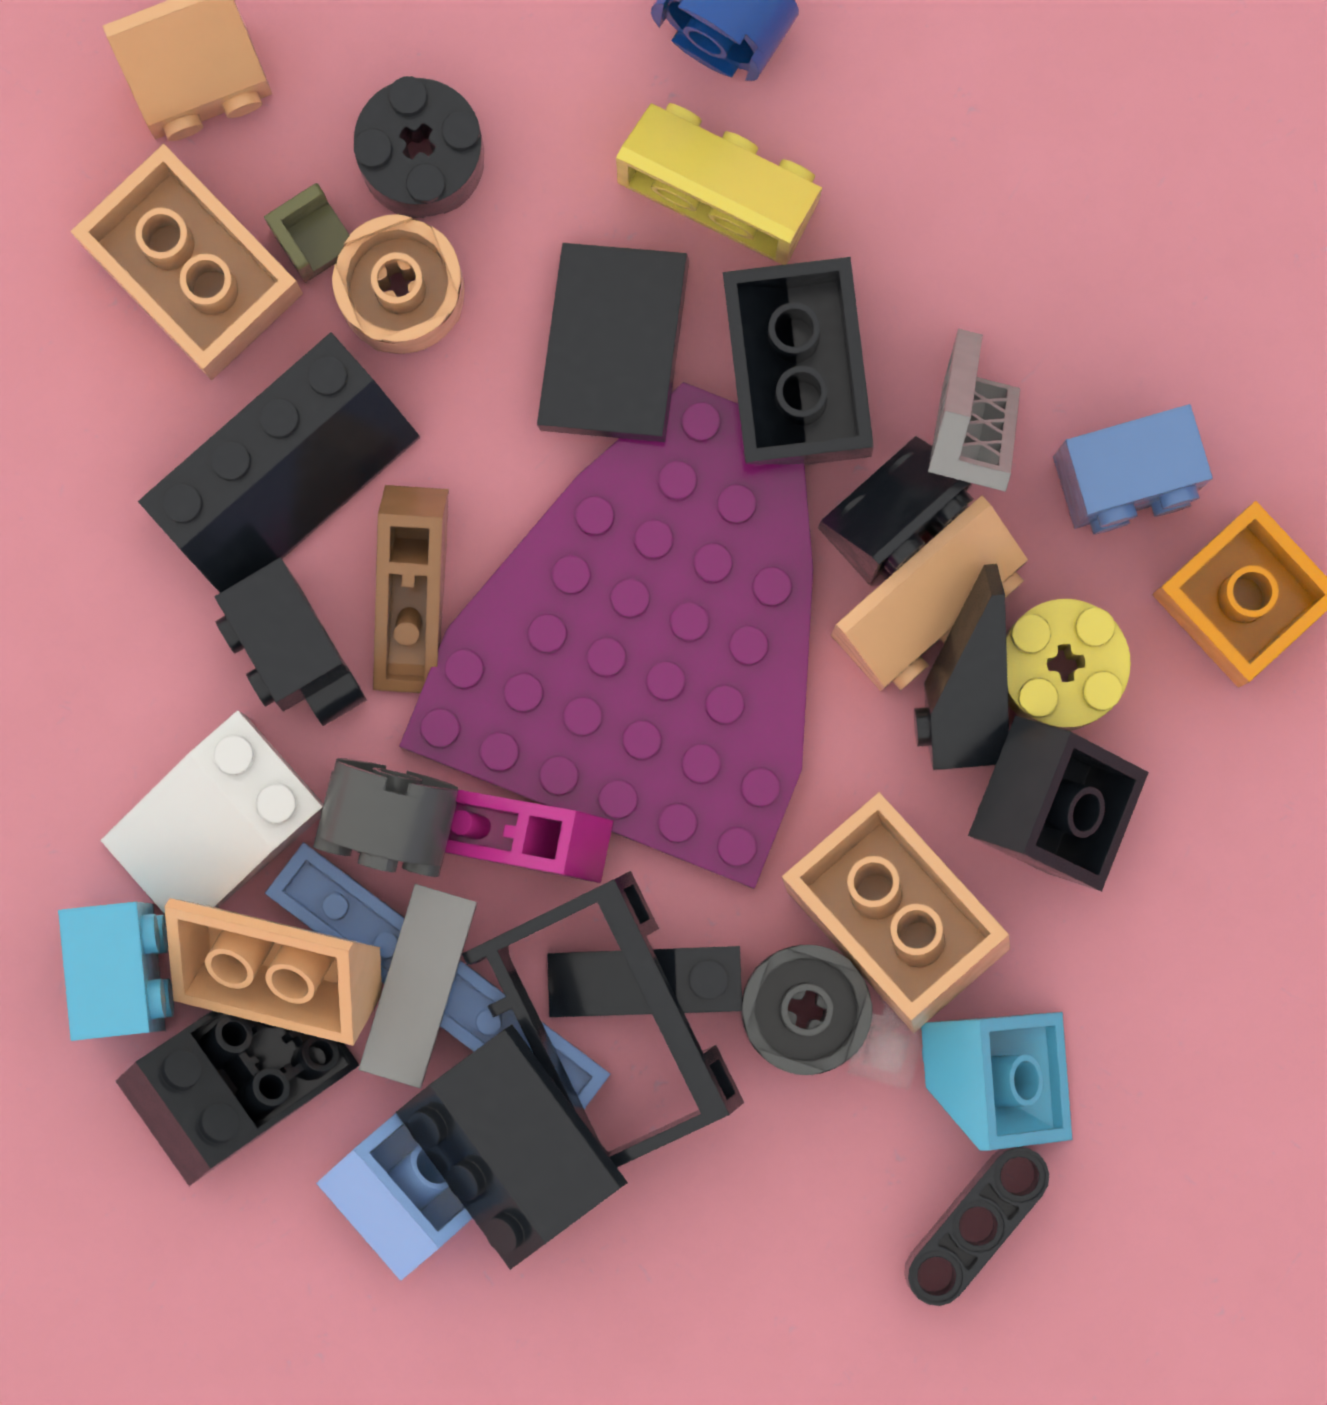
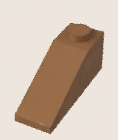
(409, 586)

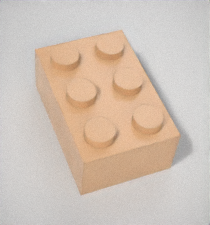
(187, 261)
(896, 912)

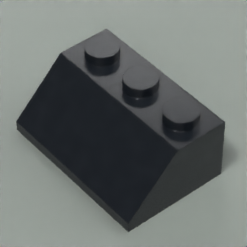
(798, 363)
(511, 1146)

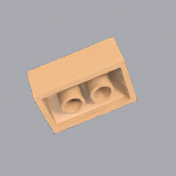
(926, 595)
(271, 971)

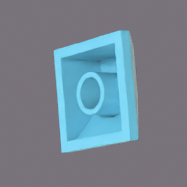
(1001, 1078)

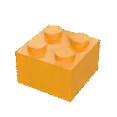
(1246, 594)

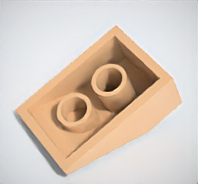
(188, 64)

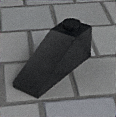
(968, 683)
(604, 985)

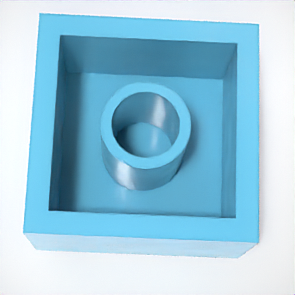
(114, 970)

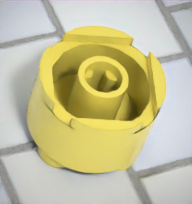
(1085, 636)

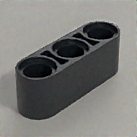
(970, 1257)

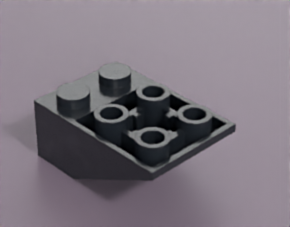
(892, 510)
(227, 1086)

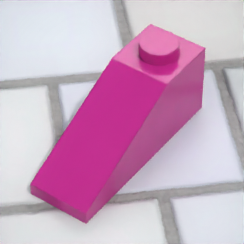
(530, 836)

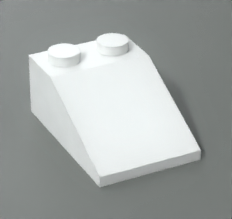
(214, 818)

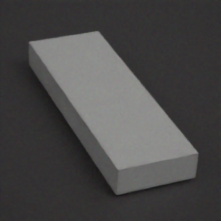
(418, 986)

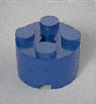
(728, 32)

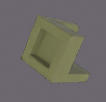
(308, 231)

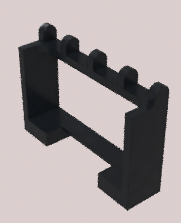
(630, 924)

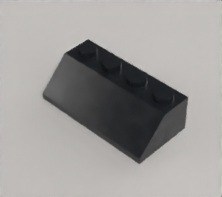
(280, 466)

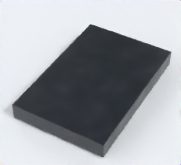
(613, 342)

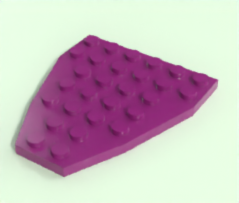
(644, 648)

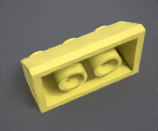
(718, 181)

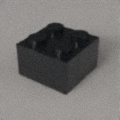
(1058, 803)

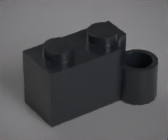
(286, 644)

